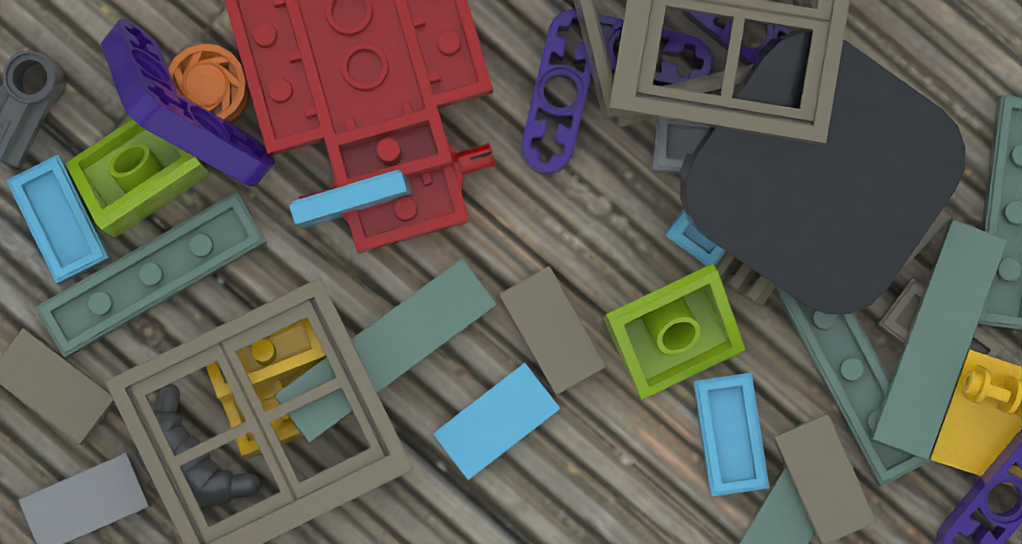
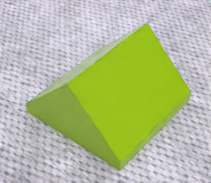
(132, 176)
(675, 331)

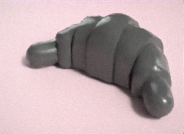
(205, 477)

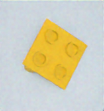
(981, 415)

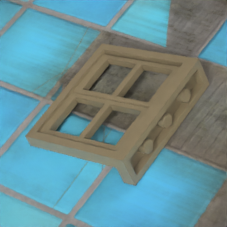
(638, 54)
(297, 500)

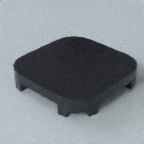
(835, 215)

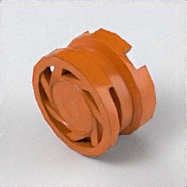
(211, 80)

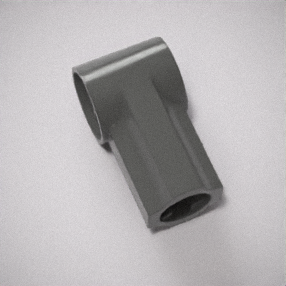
(23, 112)

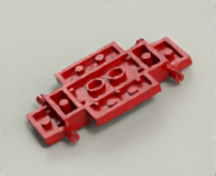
(372, 90)

